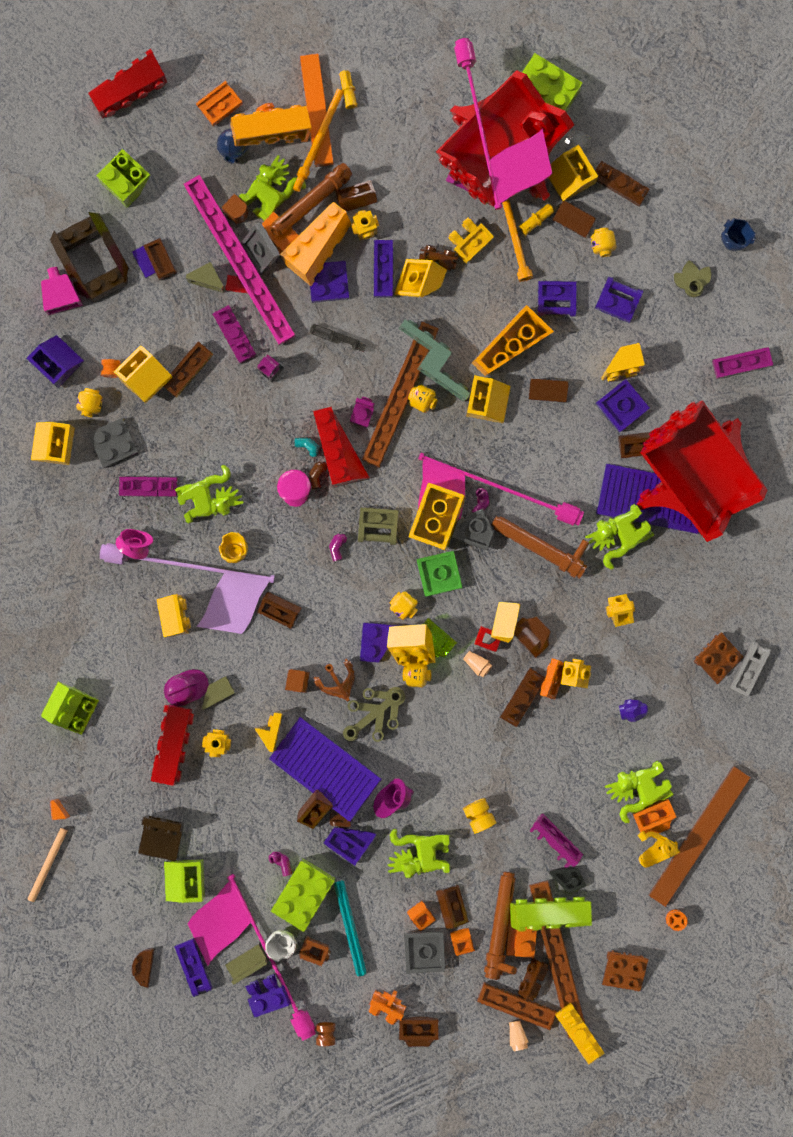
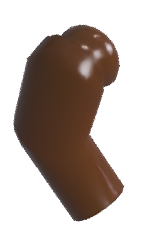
(315, 472)

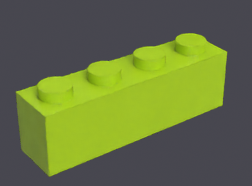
(550, 913)

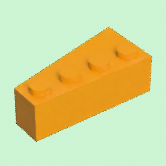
(271, 126)
(316, 243)
(515, 338)

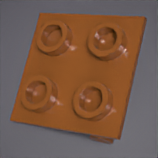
(718, 657)
(624, 970)

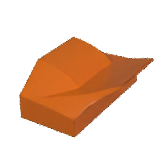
(655, 817)

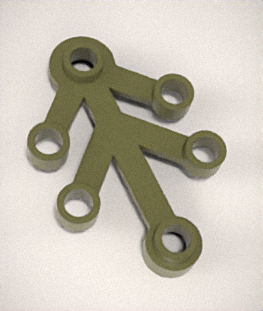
(376, 711)

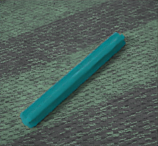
(350, 928)

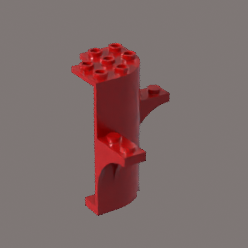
(501, 122)
(700, 469)

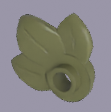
(692, 277)

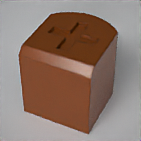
(235, 209)
(297, 681)

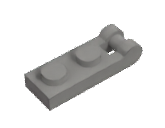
(749, 669)

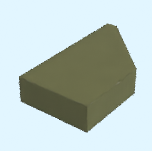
(217, 691)

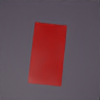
(234, 284)

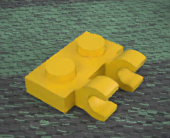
(473, 243)

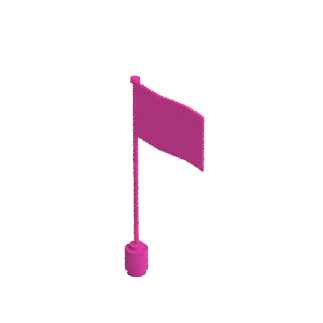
(516, 166)
(454, 480)
(221, 923)

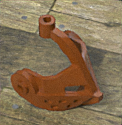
(343, 689)

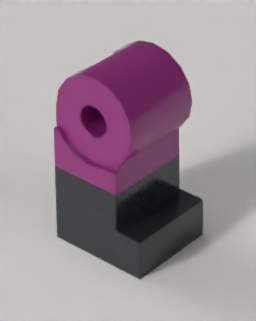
(269, 368)

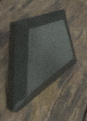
(569, 878)

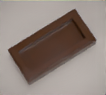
(159, 259)

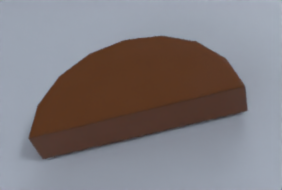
(143, 966)

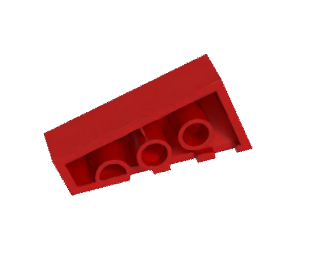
(128, 85)
(340, 455)
(172, 744)

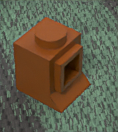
(306, 955)

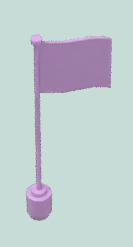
(231, 601)

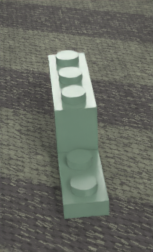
(434, 359)

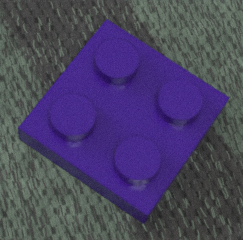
(330, 283)
(622, 405)

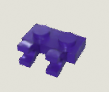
(269, 1000)

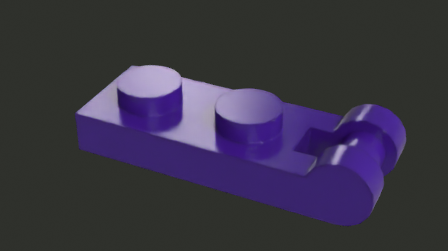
(193, 967)

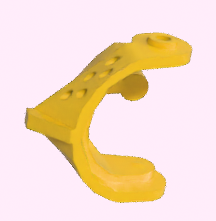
(654, 854)

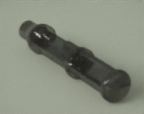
(337, 338)

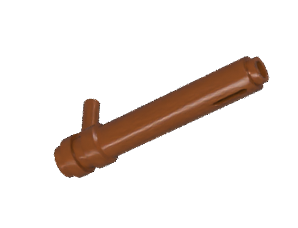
(332, 182)
(564, 561)
(495, 956)

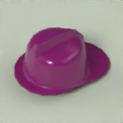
(186, 687)
(392, 798)

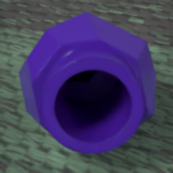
(633, 710)

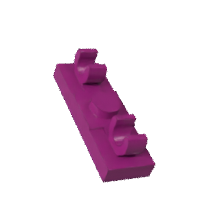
(234, 334)
(148, 486)
(557, 840)

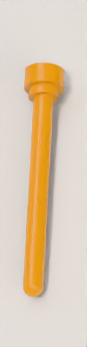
(524, 272)

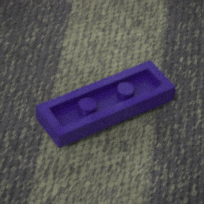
(383, 268)

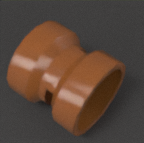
(325, 1034)

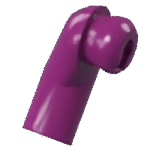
(482, 499)
(335, 545)
(281, 860)

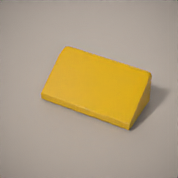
(505, 621)

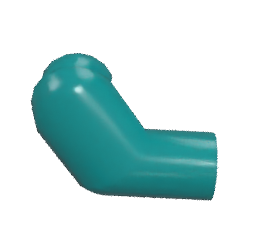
(309, 444)

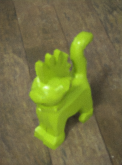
(264, 192)
(201, 496)
(627, 533)
(646, 788)
(426, 854)

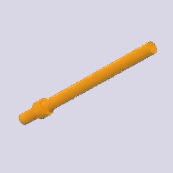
(303, 171)

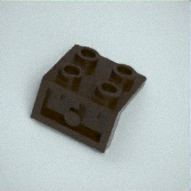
(160, 837)

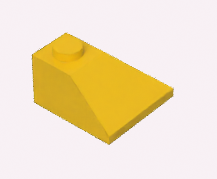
(420, 278)

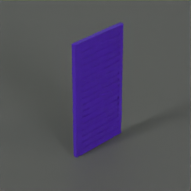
(623, 488)
(325, 767)

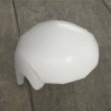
(280, 945)

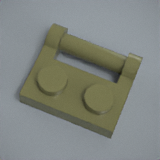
(378, 519)

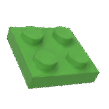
(439, 573)

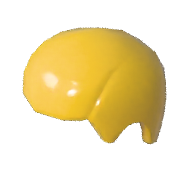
(233, 547)

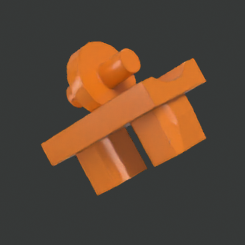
(389, 1004)

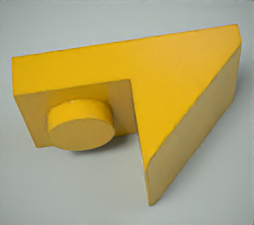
(270, 736)

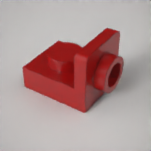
(536, 121)

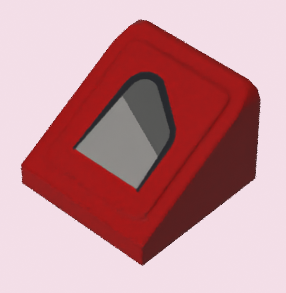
(485, 641)

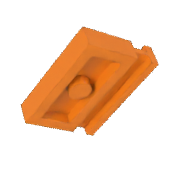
(219, 103)
(521, 942)

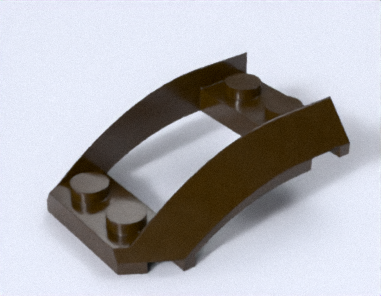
(78, 234)

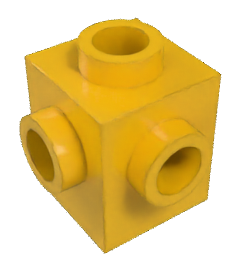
(364, 231)
(620, 610)
(576, 674)
(224, 743)

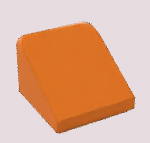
(57, 810)
(421, 915)
(462, 941)

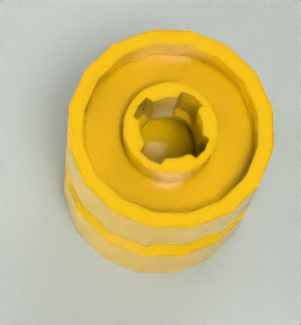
(479, 815)

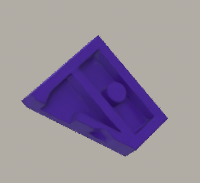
(374, 641)
(349, 843)

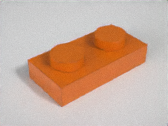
(553, 679)

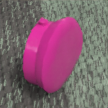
(294, 487)
(134, 543)

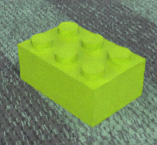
(552, 82)
(303, 894)

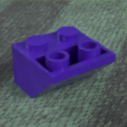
(55, 360)

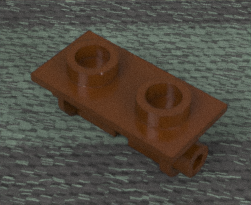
(446, 258)
(528, 987)

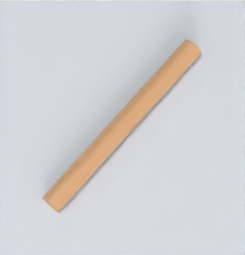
(47, 864)

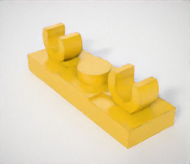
(579, 1033)

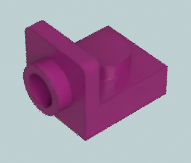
(362, 412)

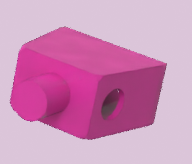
(59, 293)

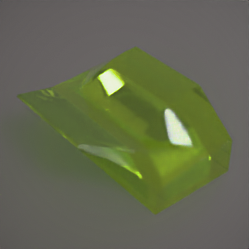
(441, 640)

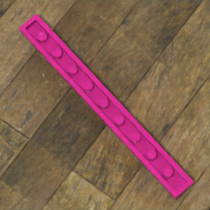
(239, 260)

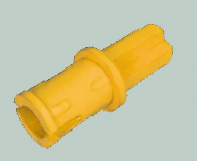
(348, 89)
(536, 219)

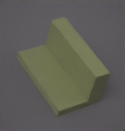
(247, 963)

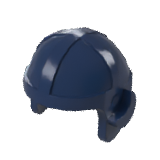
(227, 148)
(737, 235)

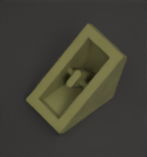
(206, 277)

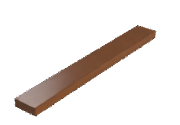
(397, 400)
(699, 836)
(557, 955)

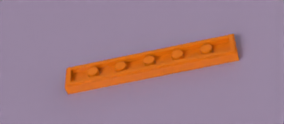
(316, 106)

